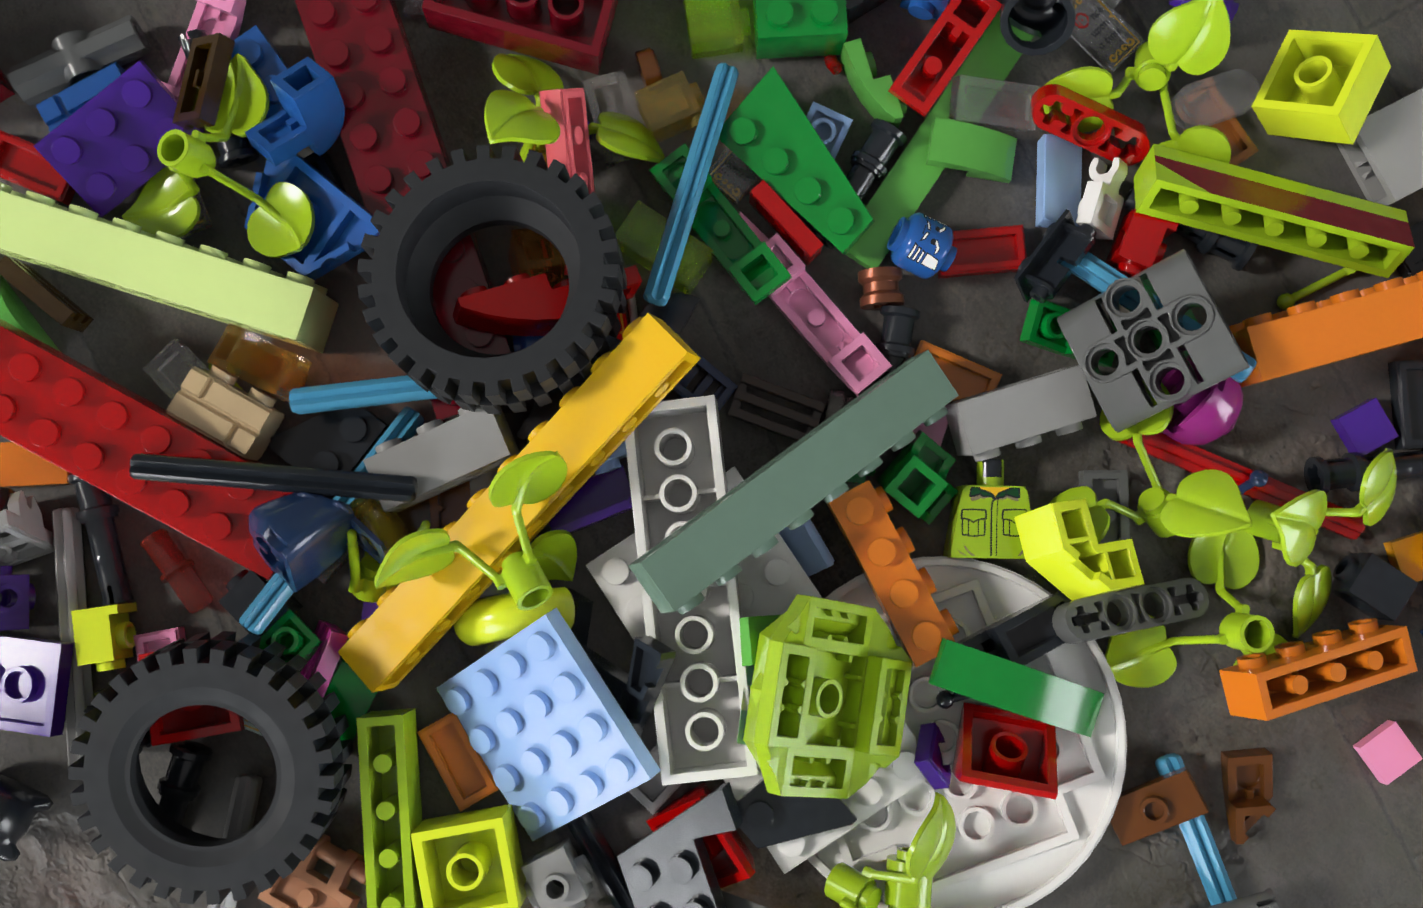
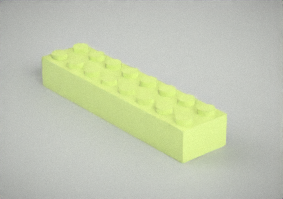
(165, 269)

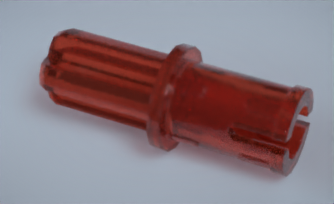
(177, 571)

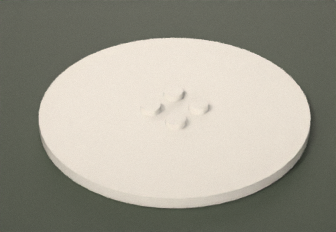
(1006, 842)

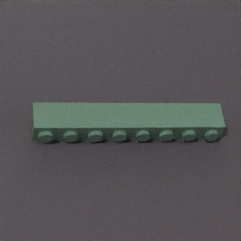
(792, 483)

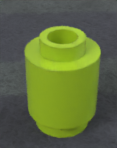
(905, 894)

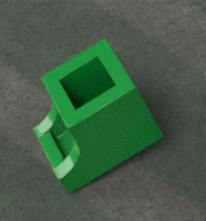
(919, 477)

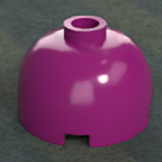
(1207, 413)

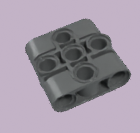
(1123, 392)

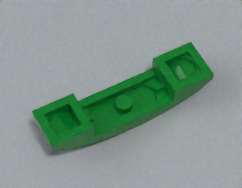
(723, 230)
(1016, 688)

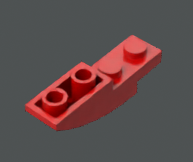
(522, 304)

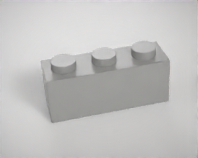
(1020, 413)
(445, 453)

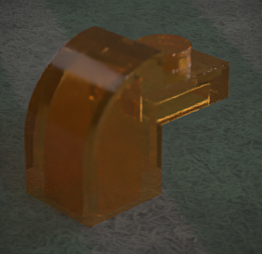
(259, 362)

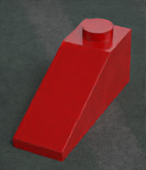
(943, 52)

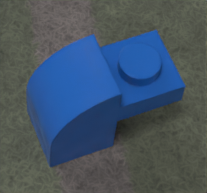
(309, 117)

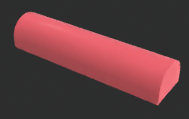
(573, 144)

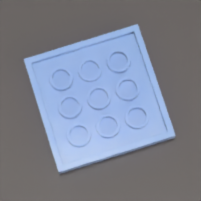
(547, 726)

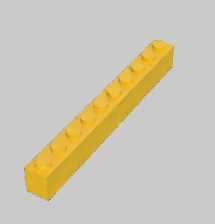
(585, 433)

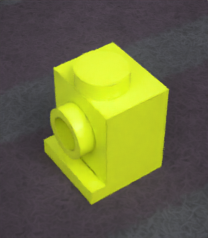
(104, 636)

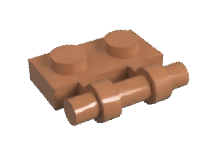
(313, 890)

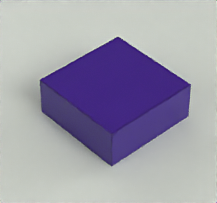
(1364, 427)

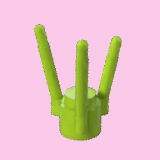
(364, 572)

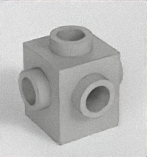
(553, 865)

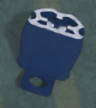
(306, 535)

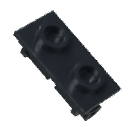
(1041, 273)

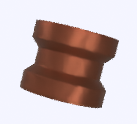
(880, 287)

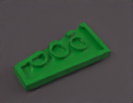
(786, 152)

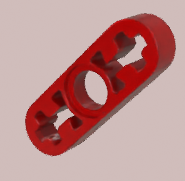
(1081, 107)

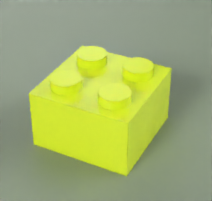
(1322, 85)
(470, 860)

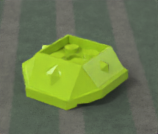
(826, 699)

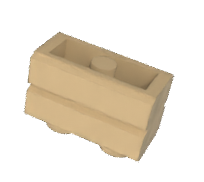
(226, 412)

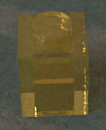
(670, 106)

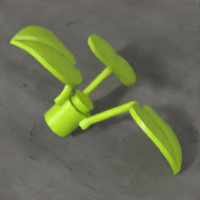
(1186, 36)
(516, 119)
(168, 201)
(1204, 504)
(1297, 523)
(1227, 560)
(524, 572)
(923, 858)

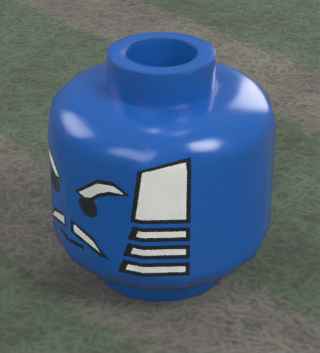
(922, 245)

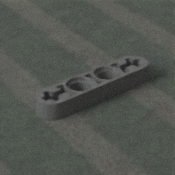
(1131, 609)

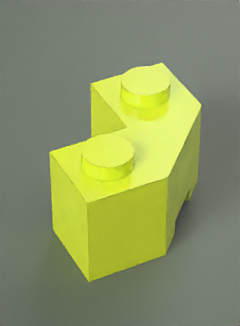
(1065, 551)

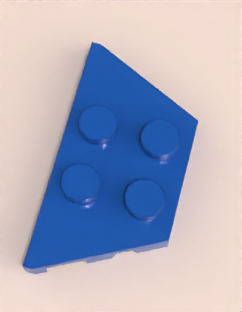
(338, 217)

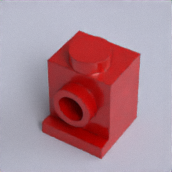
(1139, 243)

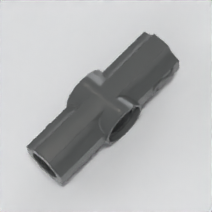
(76, 57)

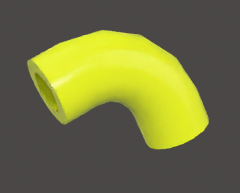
(500, 619)

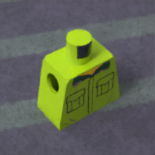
(984, 515)

